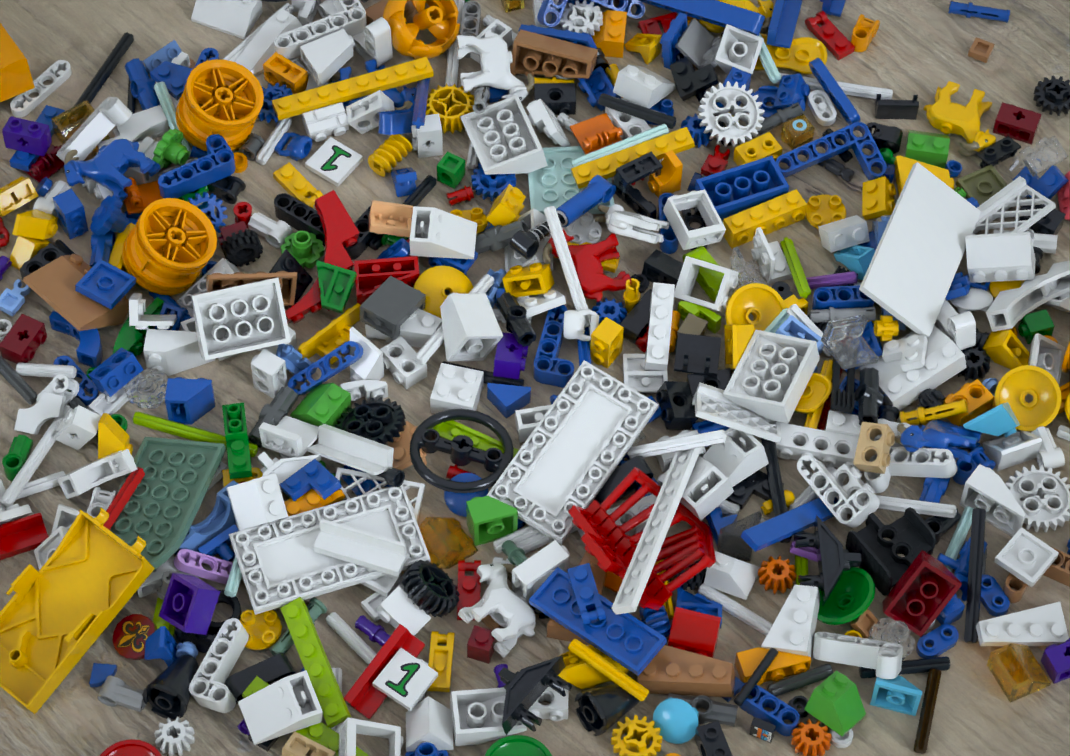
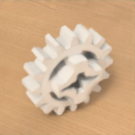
(582, 18)

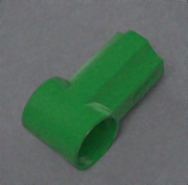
(17, 456)

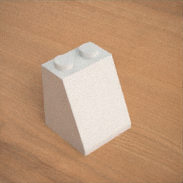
(469, 327)

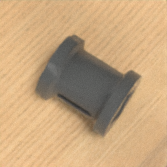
(252, 146)

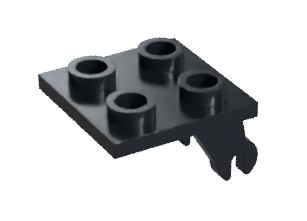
(697, 354)

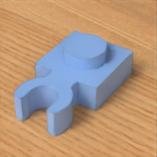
(13, 299)

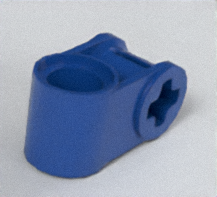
(979, 457)

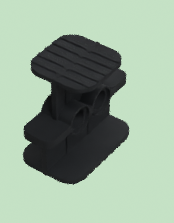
(879, 556)

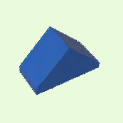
(508, 397)

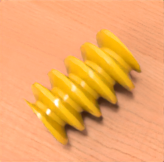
(389, 154)

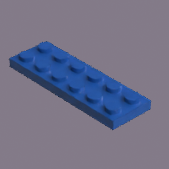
(617, 636)

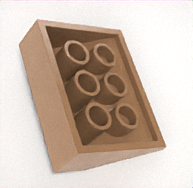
(286, 279)
(56, 286)

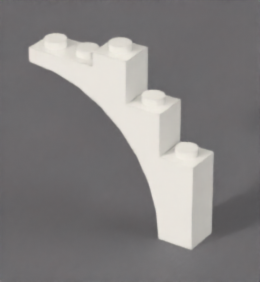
(145, 123)
(1016, 303)

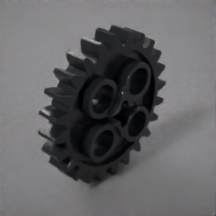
(374, 420)

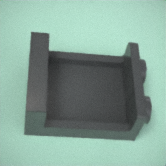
(391, 306)

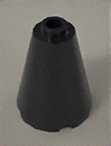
(170, 690)
(603, 707)

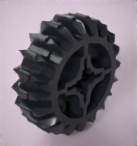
(430, 588)

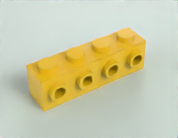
(768, 215)

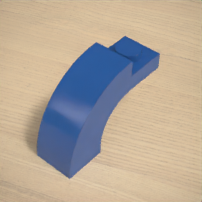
(90, 347)

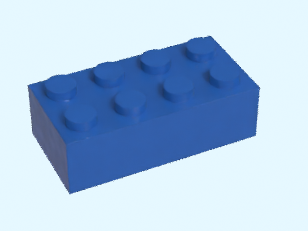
(743, 186)

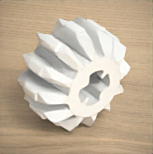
(174, 745)

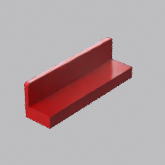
(22, 535)
(363, 694)

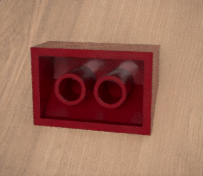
(921, 593)

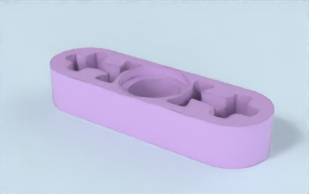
(215, 563)

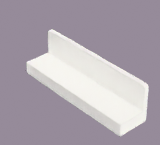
(353, 450)
(360, 548)

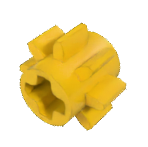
(886, 327)

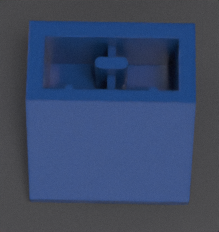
(188, 399)

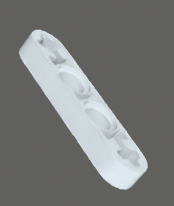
(43, 90)

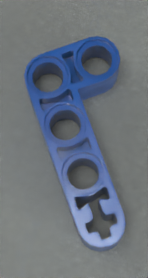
(200, 172)
(549, 360)

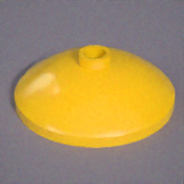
(437, 280)
(756, 299)
(1033, 381)

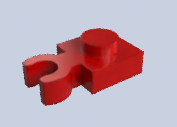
(715, 163)

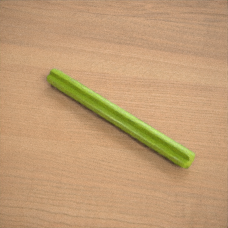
(183, 430)

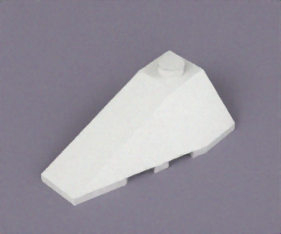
(262, 45)

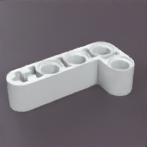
(95, 128)
(958, 327)
(922, 463)
(832, 489)
(231, 640)
(860, 652)

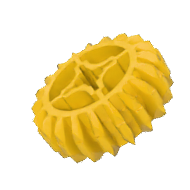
(450, 105)

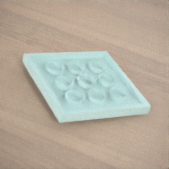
(555, 182)

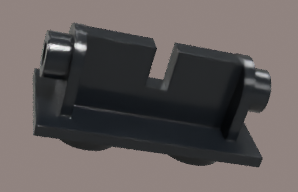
(1000, 151)
(201, 641)

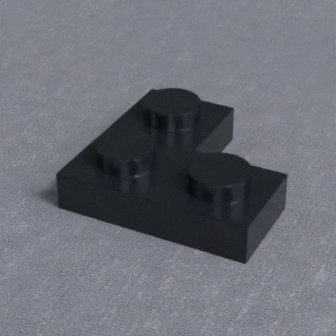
(690, 82)
(754, 484)

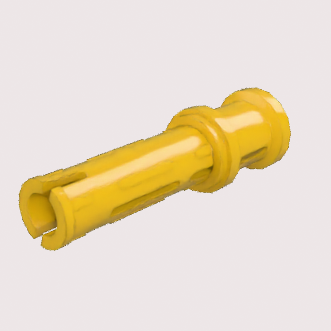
(921, 413)

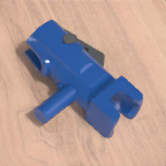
(961, 565)

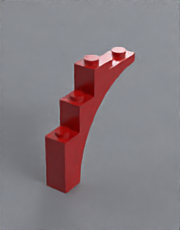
(338, 232)

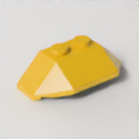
(581, 673)

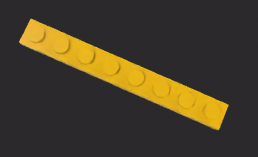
(352, 88)

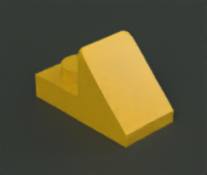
(646, 44)

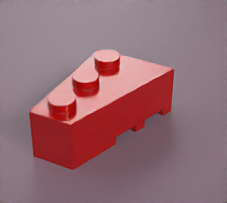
(375, 272)

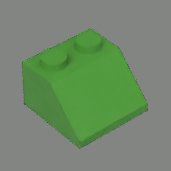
(928, 147)
(323, 405)
(490, 519)
(836, 703)

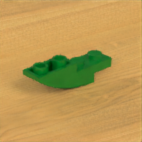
(133, 339)
(237, 441)

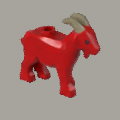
(588, 265)

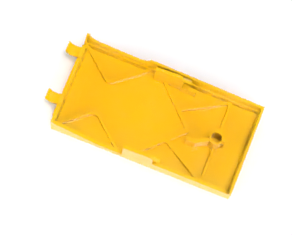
(65, 607)

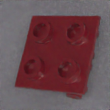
(46, 165)

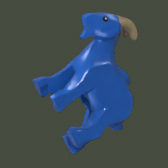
(402, 100)
(109, 166)
(941, 436)

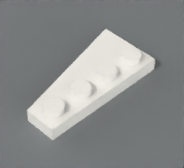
(1029, 627)

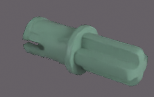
(515, 554)

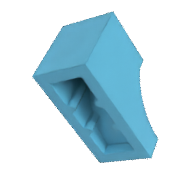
(856, 259)

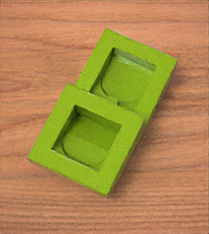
(713, 318)

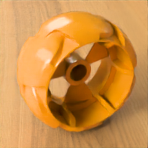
(438, 18)

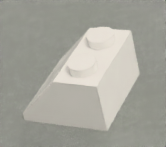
(257, 502)

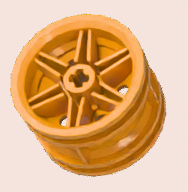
(224, 93)
(169, 246)

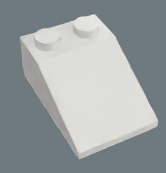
(642, 86)
(172, 351)
(988, 491)
(479, 716)

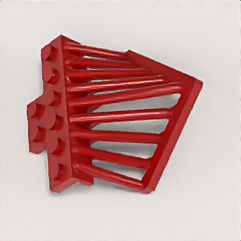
(615, 548)

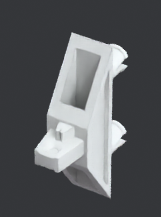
(284, 467)

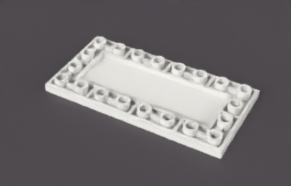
(920, 250)
(573, 450)
(280, 557)

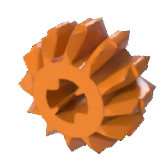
(777, 574)
(803, 735)

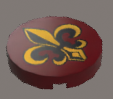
(131, 636)

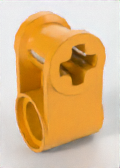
(864, 33)

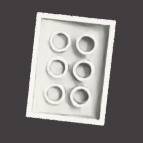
(504, 138)
(240, 319)
(941, 363)
(773, 374)

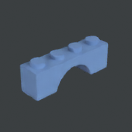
(217, 522)

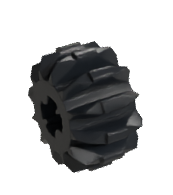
(976, 364)

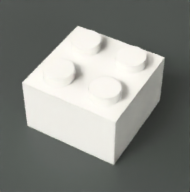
(456, 388)

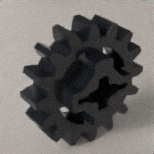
(1053, 95)

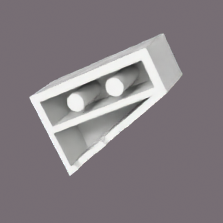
(796, 622)

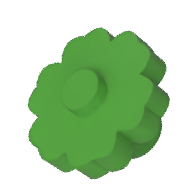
(171, 150)
(304, 248)

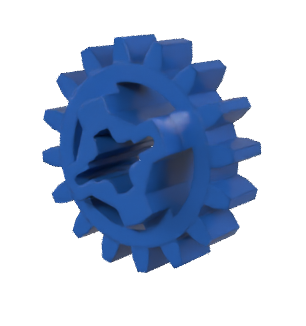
(272, 93)
(492, 184)
(208, 207)

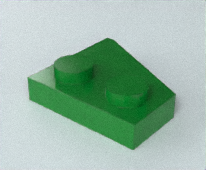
(334, 285)

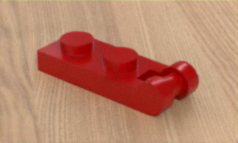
(829, 35)
(468, 586)

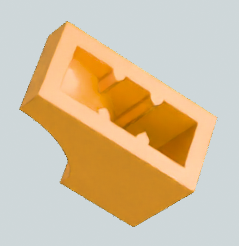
(670, 176)

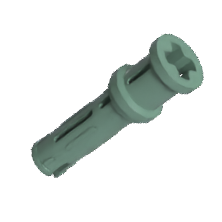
(315, 609)

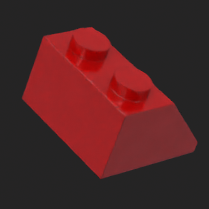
(694, 632)

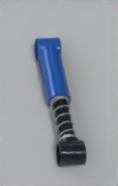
(597, 191)

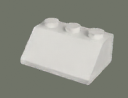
(228, 16)
(1000, 257)
(513, 258)

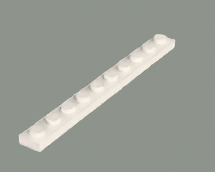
(655, 531)

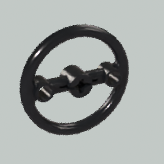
(460, 450)

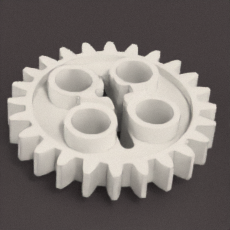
(734, 131)
(1041, 498)

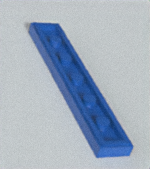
(786, 524)

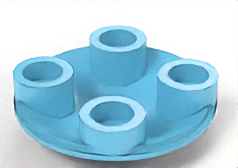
(676, 720)

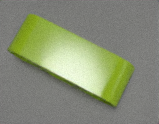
(707, 278)

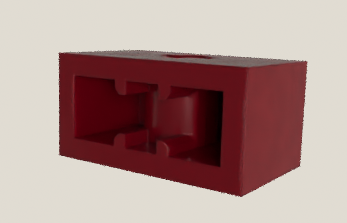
(1017, 123)
(23, 340)

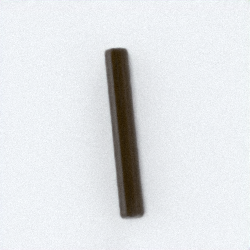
(927, 711)

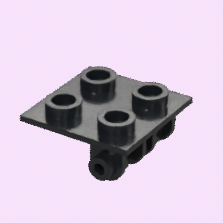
(289, 264)

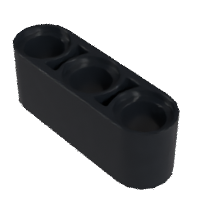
(637, 319)
(618, 476)
(268, 670)

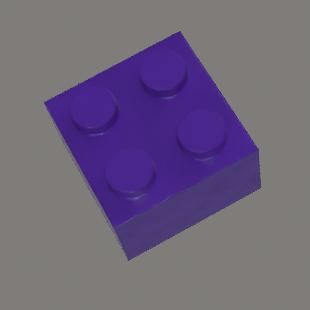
(189, 603)

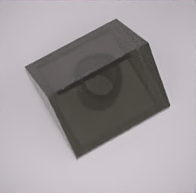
(731, 541)

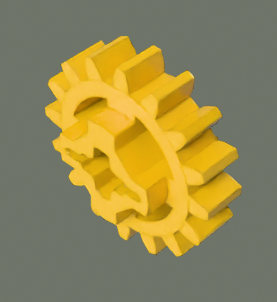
(637, 738)

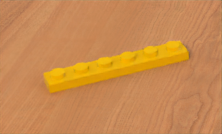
(606, 166)

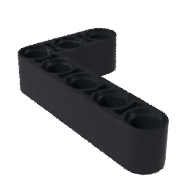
(307, 219)

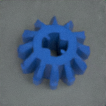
(696, 130)
(610, 310)
(656, 620)

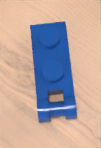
(586, 593)

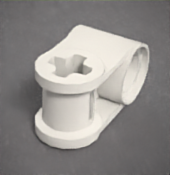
(61, 388)
(100, 499)

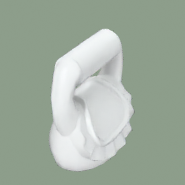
(575, 324)

